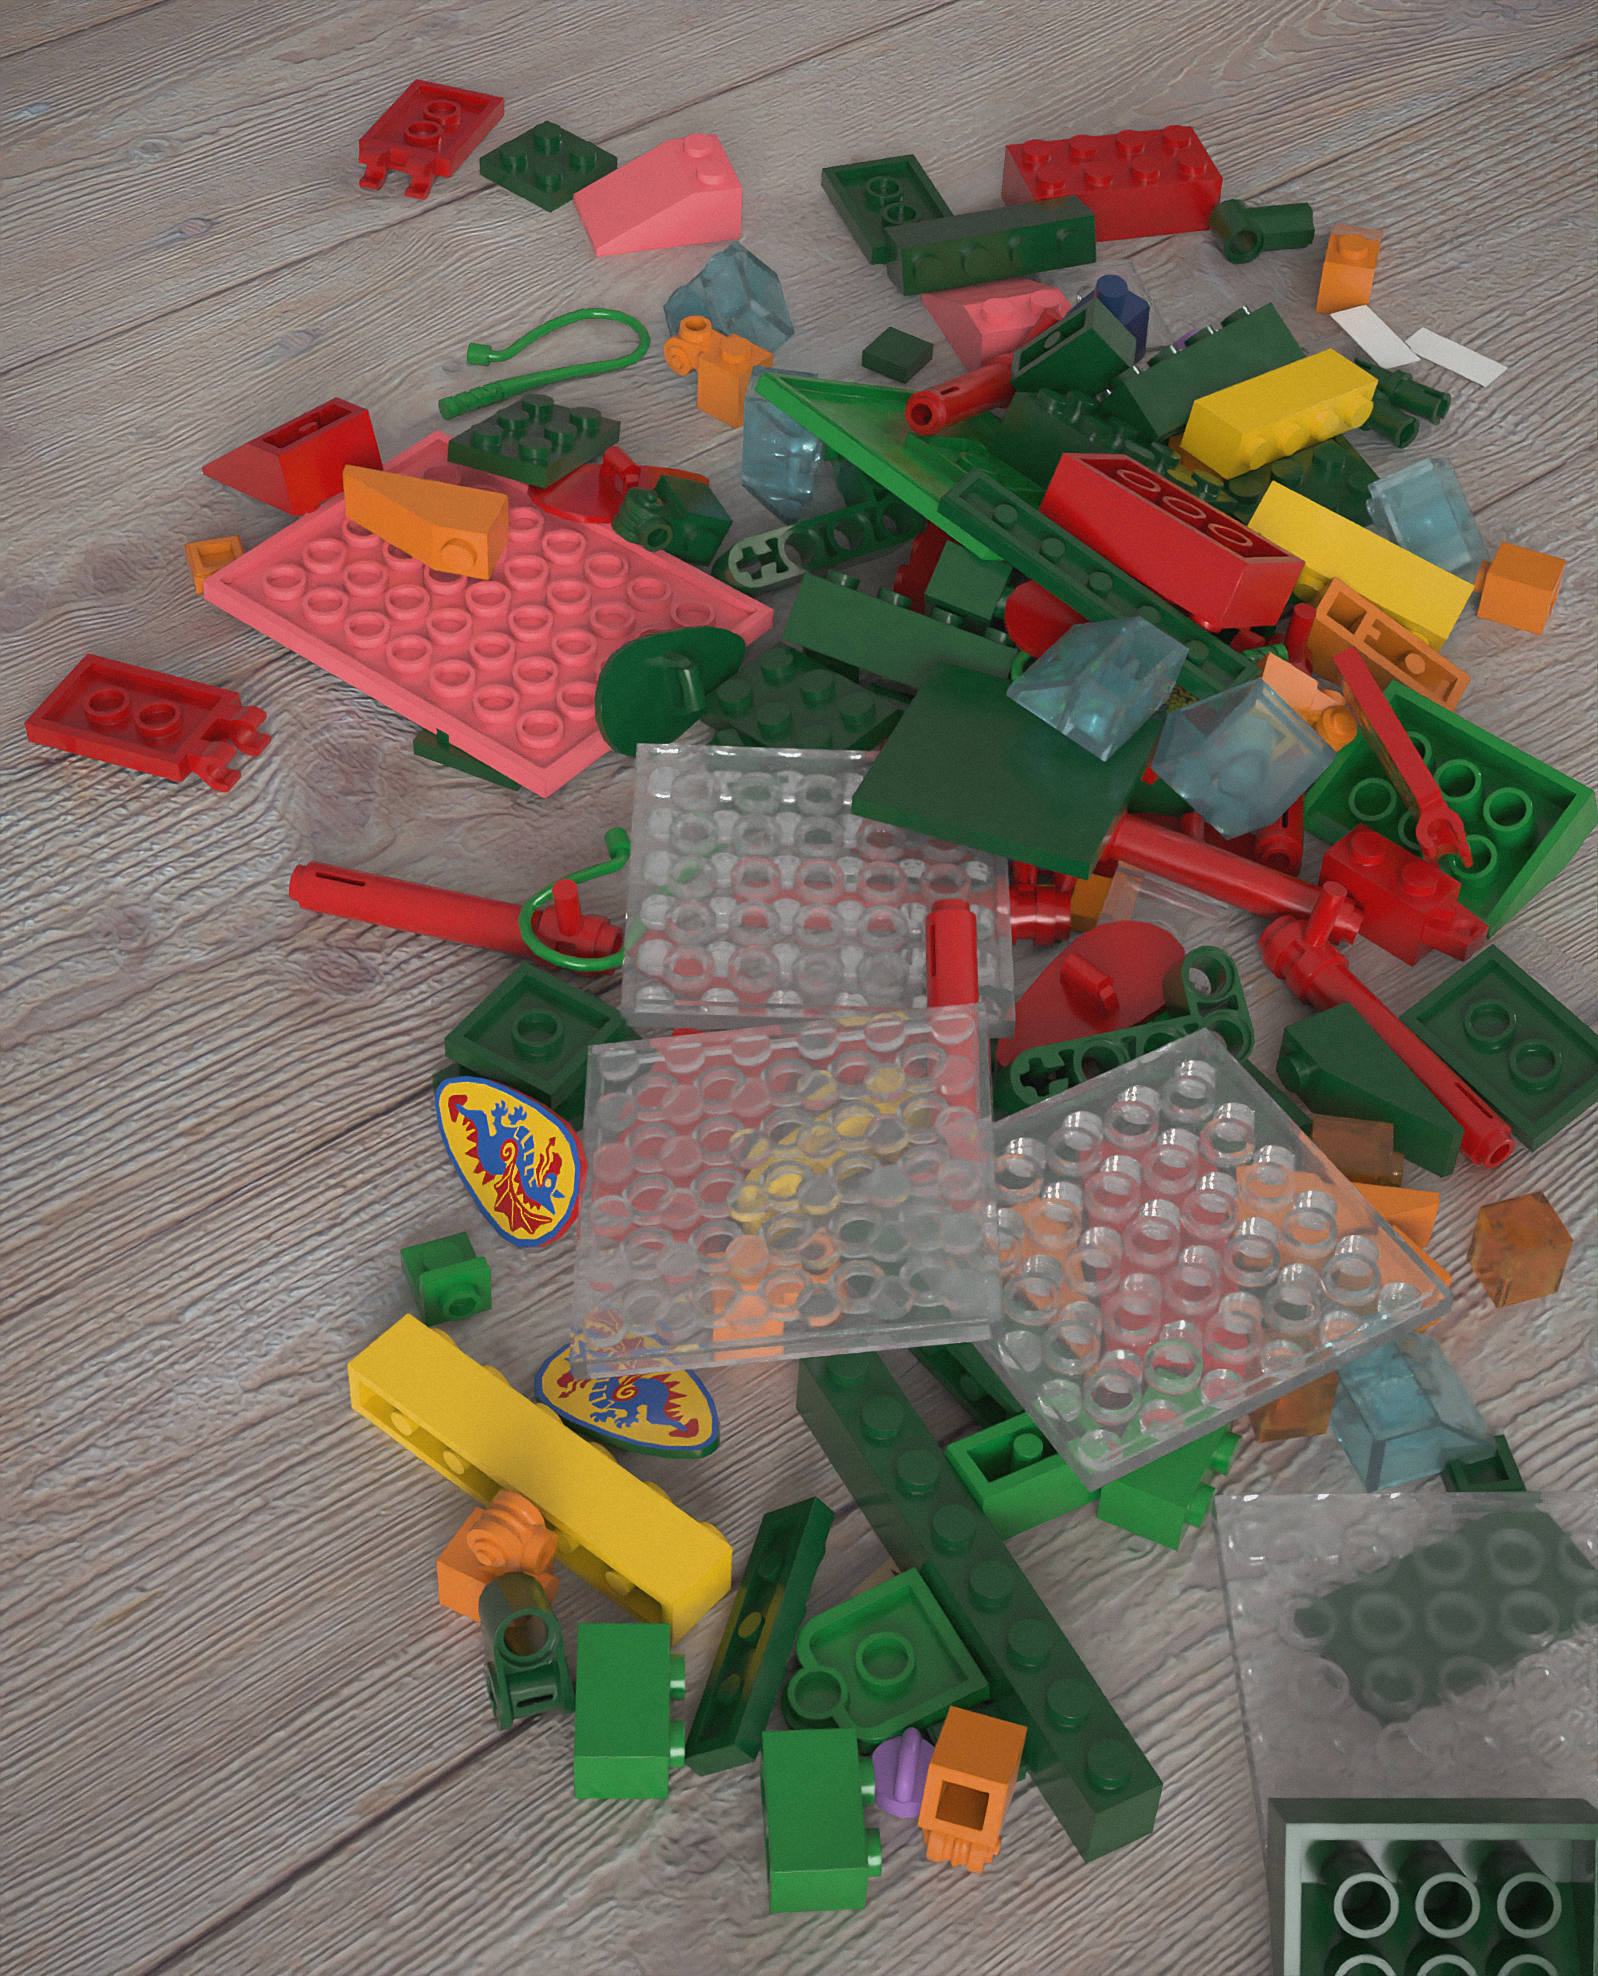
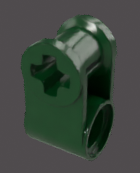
(525, 1662)

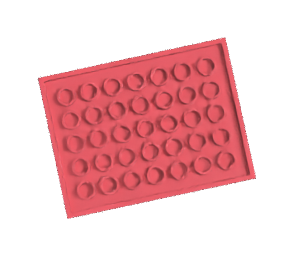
(487, 661)

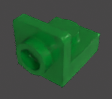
(447, 1279)

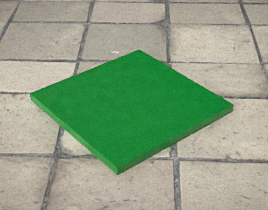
(872, 433)

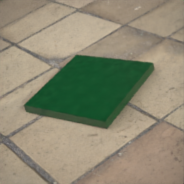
(999, 777)

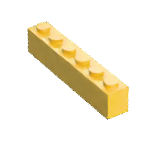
(491, 1439)

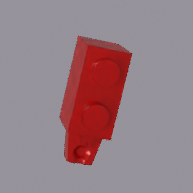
(1404, 898)

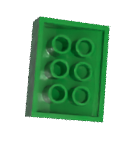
(1515, 809)

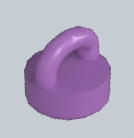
(901, 1773)

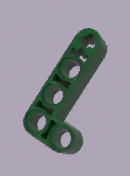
(815, 539)
(1188, 1011)

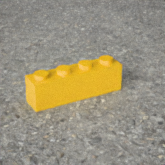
(1278, 413)
(1389, 577)

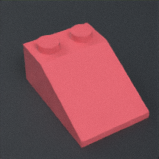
(664, 199)
(991, 316)

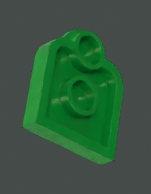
(881, 1665)

